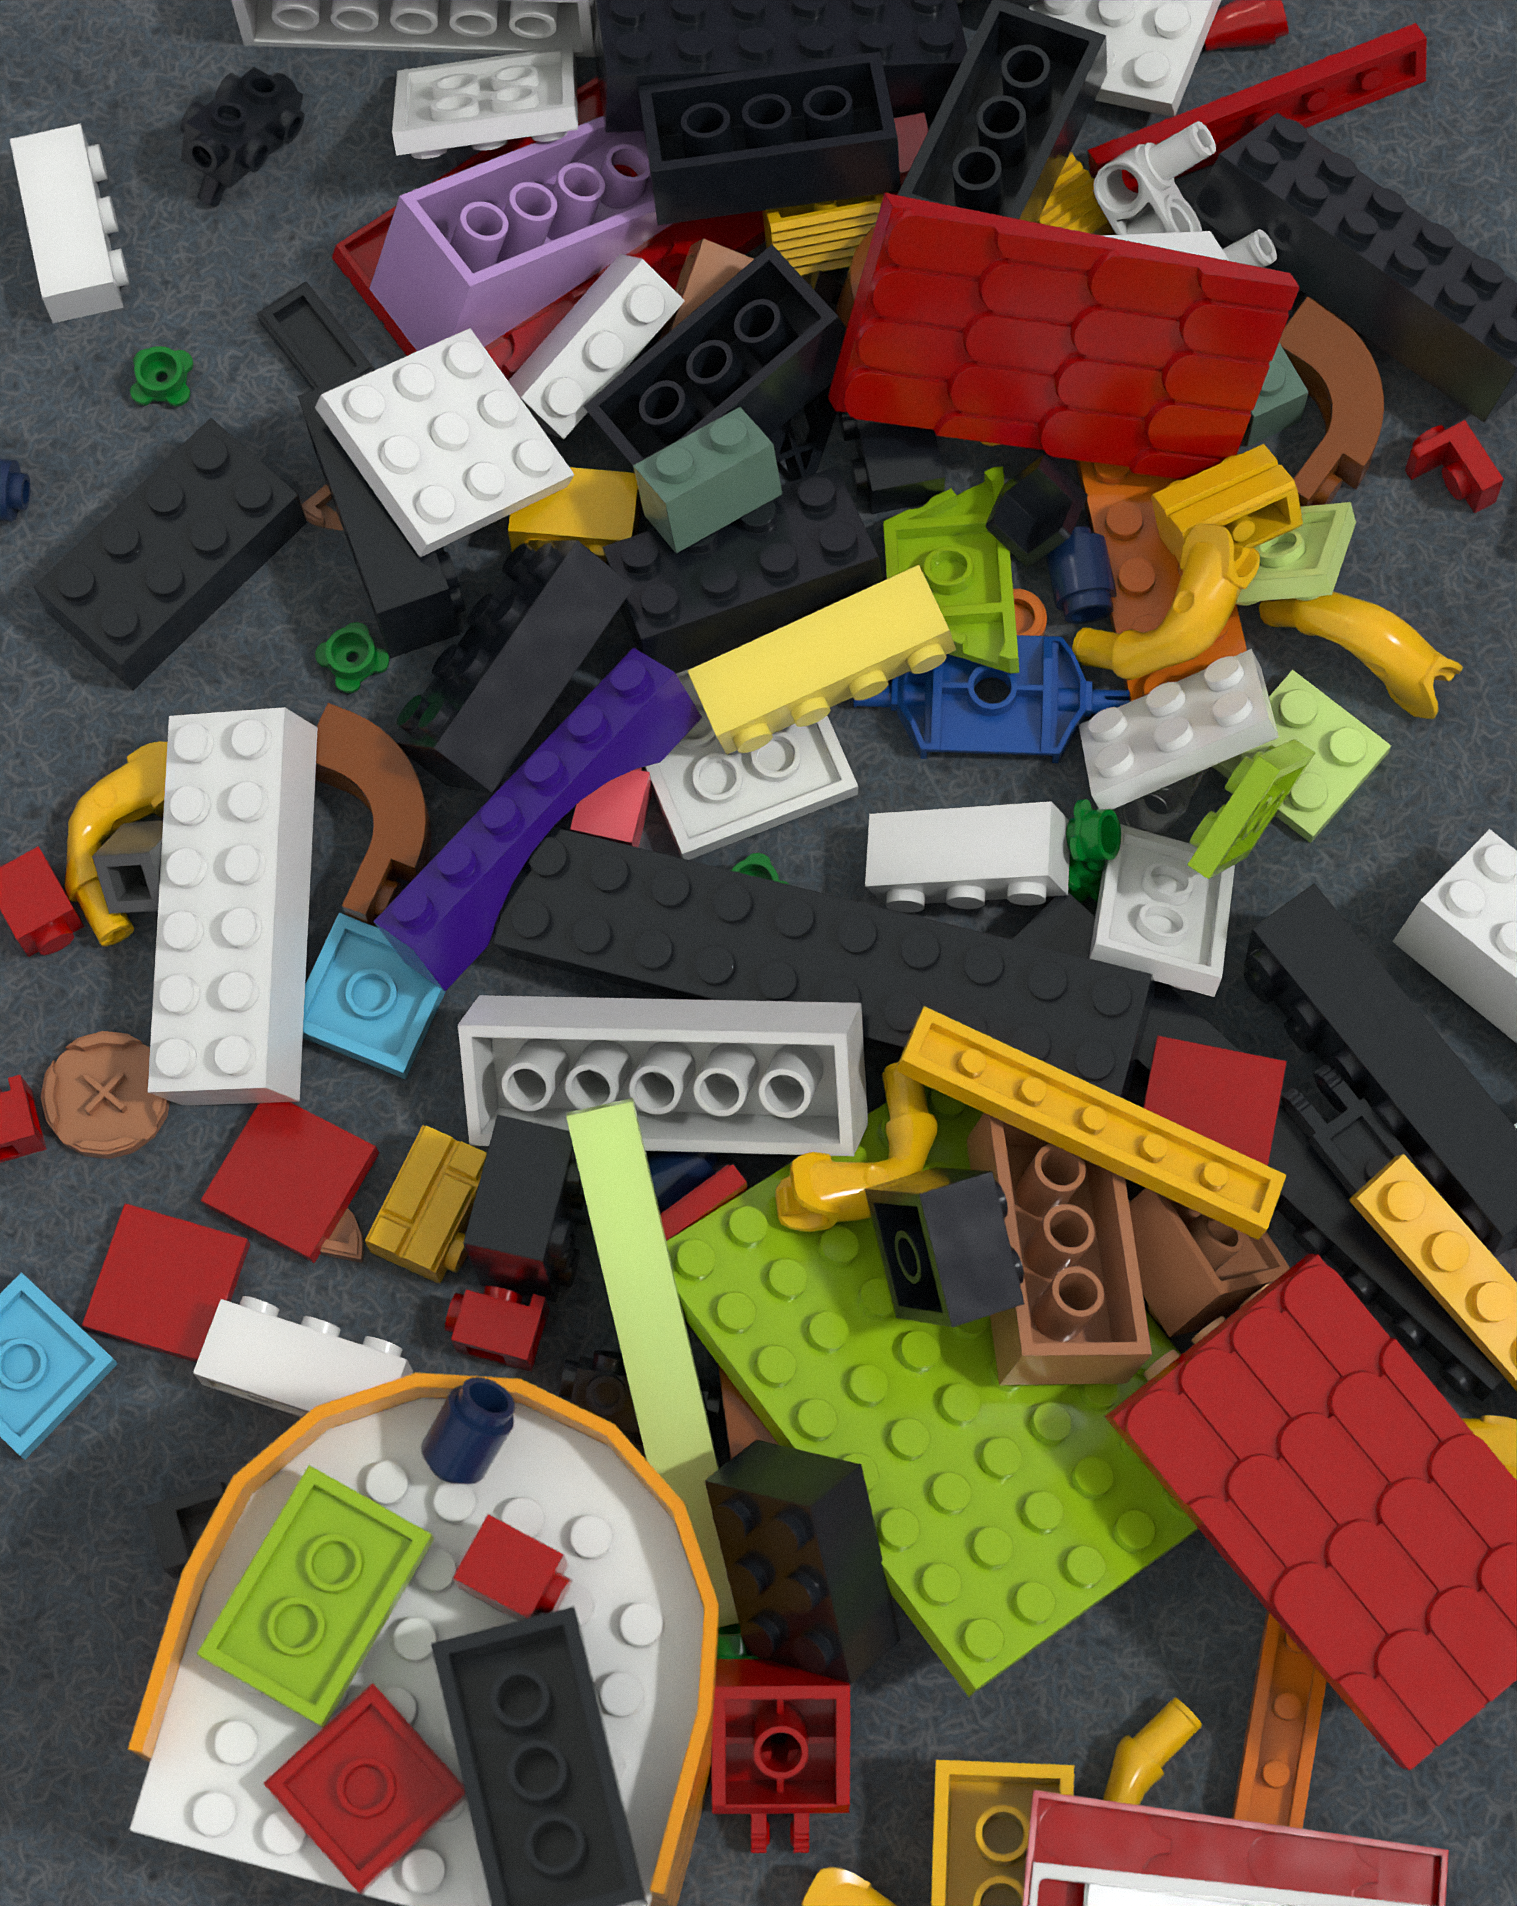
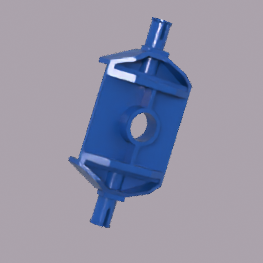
(1034, 719)

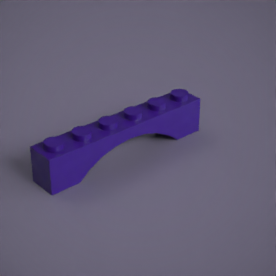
(454, 902)

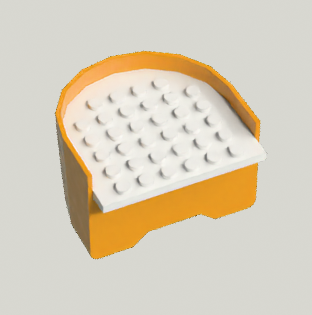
(558, 1479)

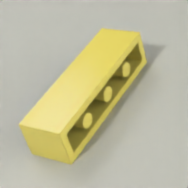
(823, 661)

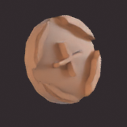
(100, 1096)

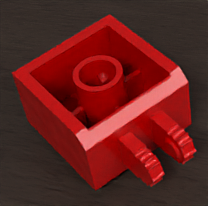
(779, 1778)

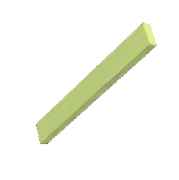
(649, 1318)

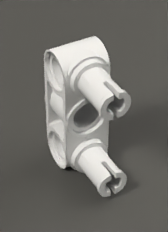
(1159, 203)

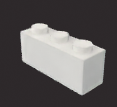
(69, 223)
(594, 343)
(968, 856)
(290, 1363)

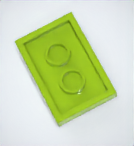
(1258, 792)
(316, 1596)

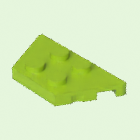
(963, 569)

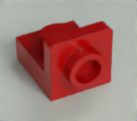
(1466, 468)

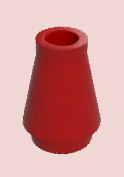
(1247, 24)

